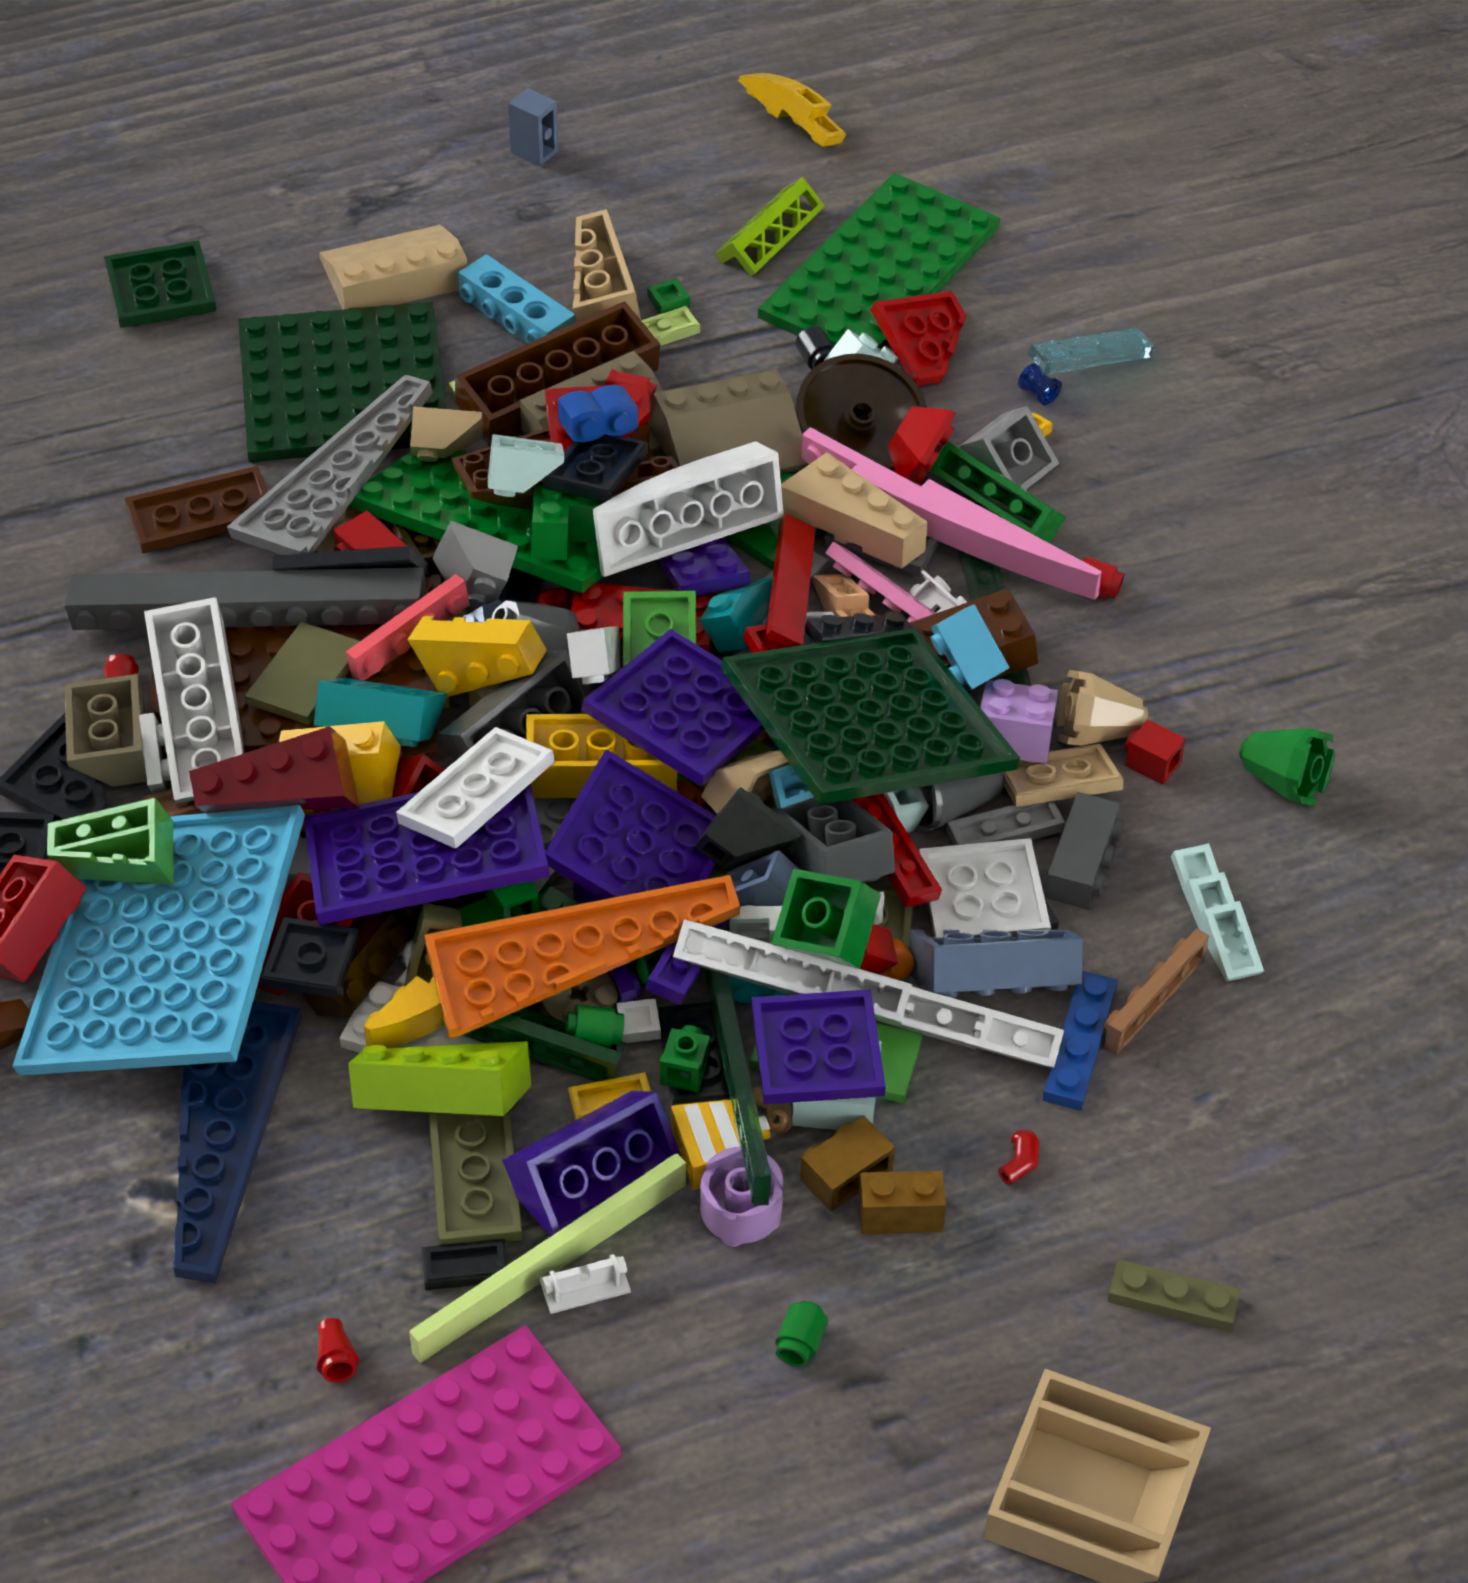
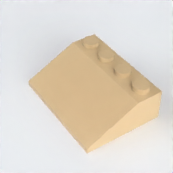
(395, 268)

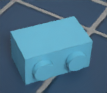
(968, 648)

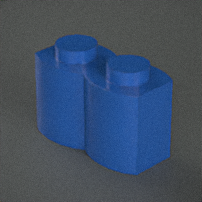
(597, 413)

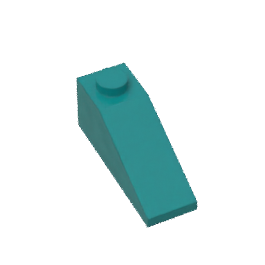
(734, 611)

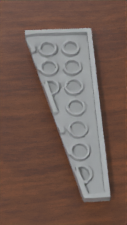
(317, 492)

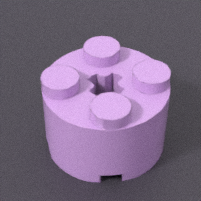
(727, 1200)

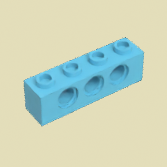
(511, 300)

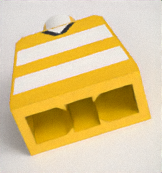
(704, 1131)

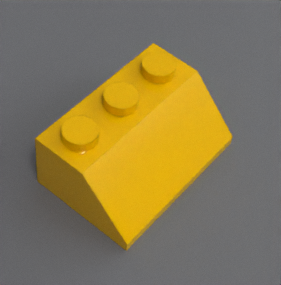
(372, 757)

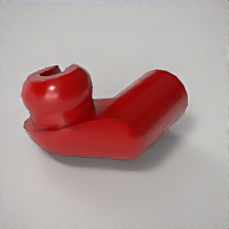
(556, 597)
(1025, 1159)

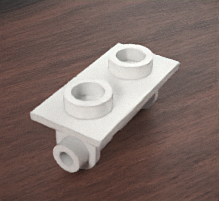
(935, 593)
(585, 1284)

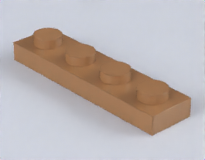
(1162, 983)

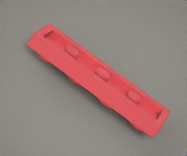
(392, 638)

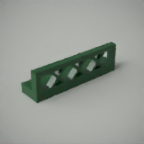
(551, 1045)

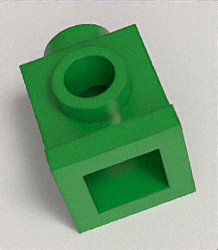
(685, 1051)

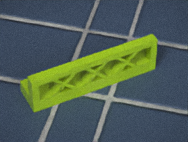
(764, 219)

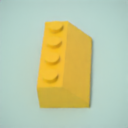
(577, 747)

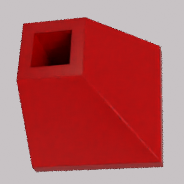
(919, 441)

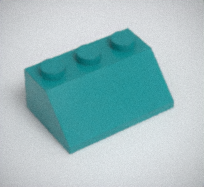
(405, 710)

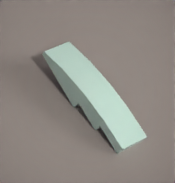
(1217, 912)

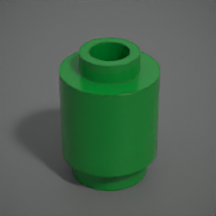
(595, 1025)
(801, 1333)

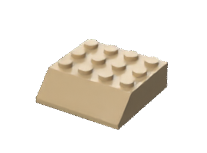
(1095, 1482)

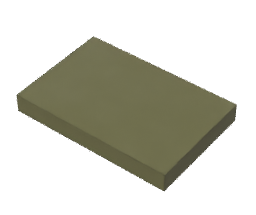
(292, 676)

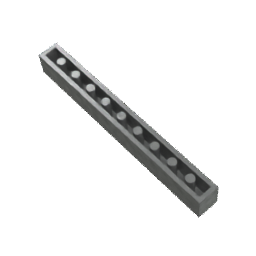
(247, 596)

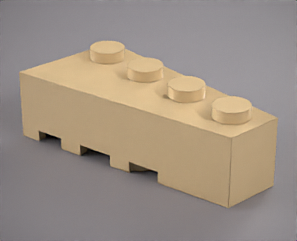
(599, 268)
(854, 511)

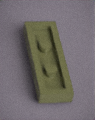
(1174, 1295)

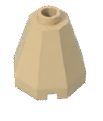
(1097, 710)

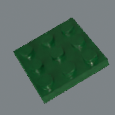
(160, 284)

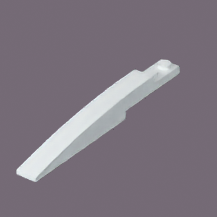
(893, 1000)

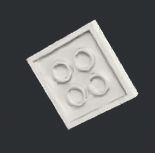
(986, 888)

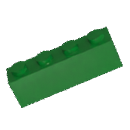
(997, 492)

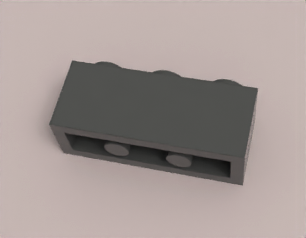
(1084, 851)

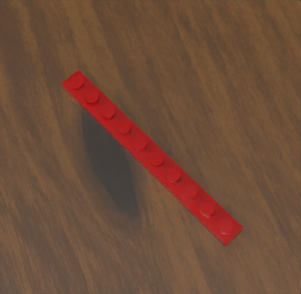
(912, 876)

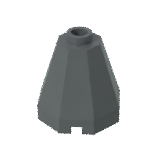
(549, 621)

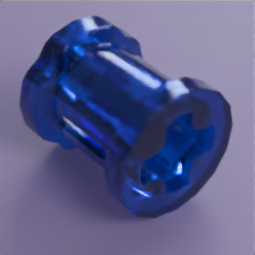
(1026, 383)

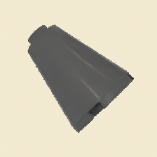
(957, 798)

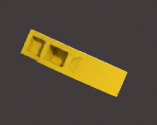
(790, 98)
(407, 1016)

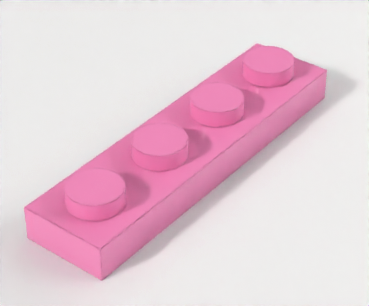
(874, 581)

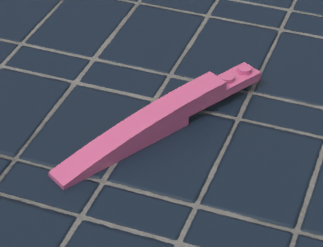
(966, 524)

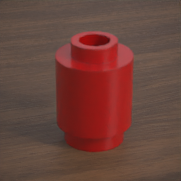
(1110, 578)

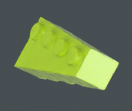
(441, 1078)

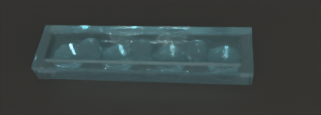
(1091, 350)

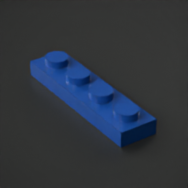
(1080, 1041)

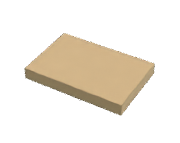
(1066, 773)

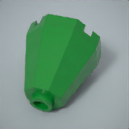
(1290, 761)

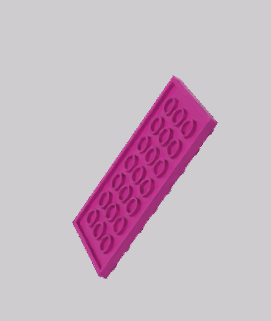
(431, 1473)

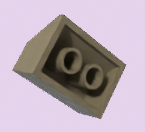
(106, 729)

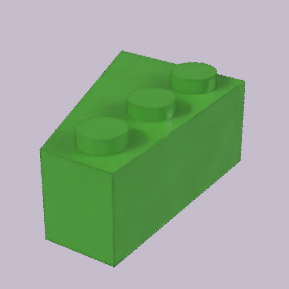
(116, 844)

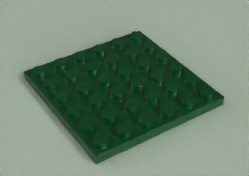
(325, 367)
(869, 715)

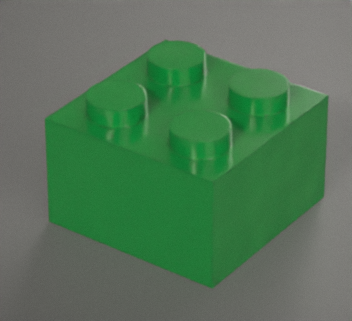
(827, 917)

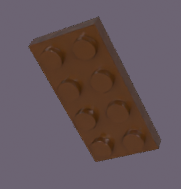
(193, 508)

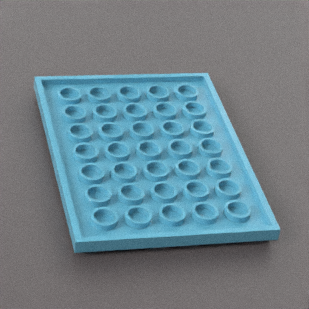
(163, 967)

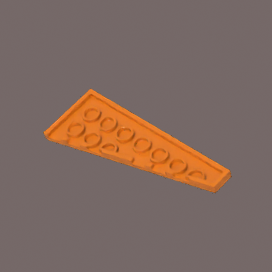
(523, 959)

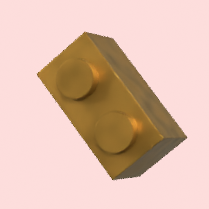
(835, 1166)
(902, 1202)

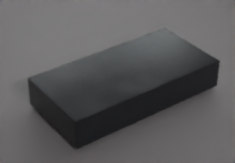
(462, 1263)

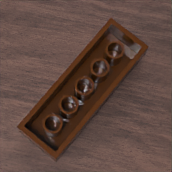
(505, 380)

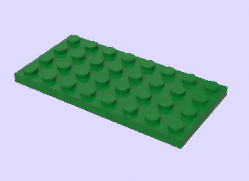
(892, 247)
(431, 495)

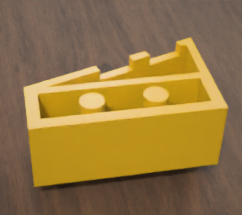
(475, 654)

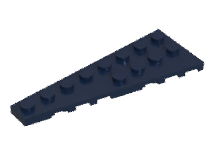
(220, 1136)

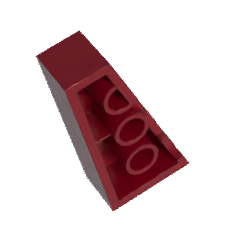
(297, 771)

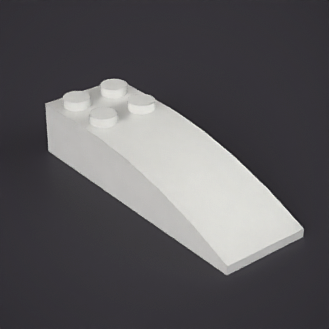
(689, 507)
(193, 689)

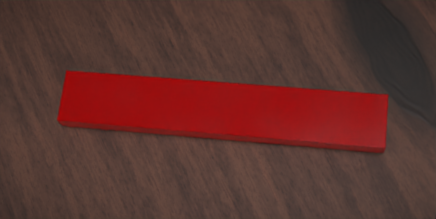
(790, 582)

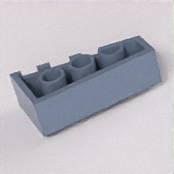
(996, 961)

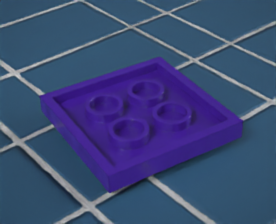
(817, 1047)

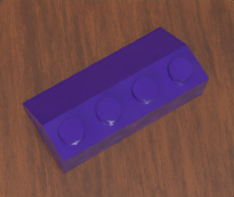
(591, 1159)

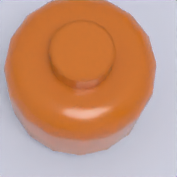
(905, 961)

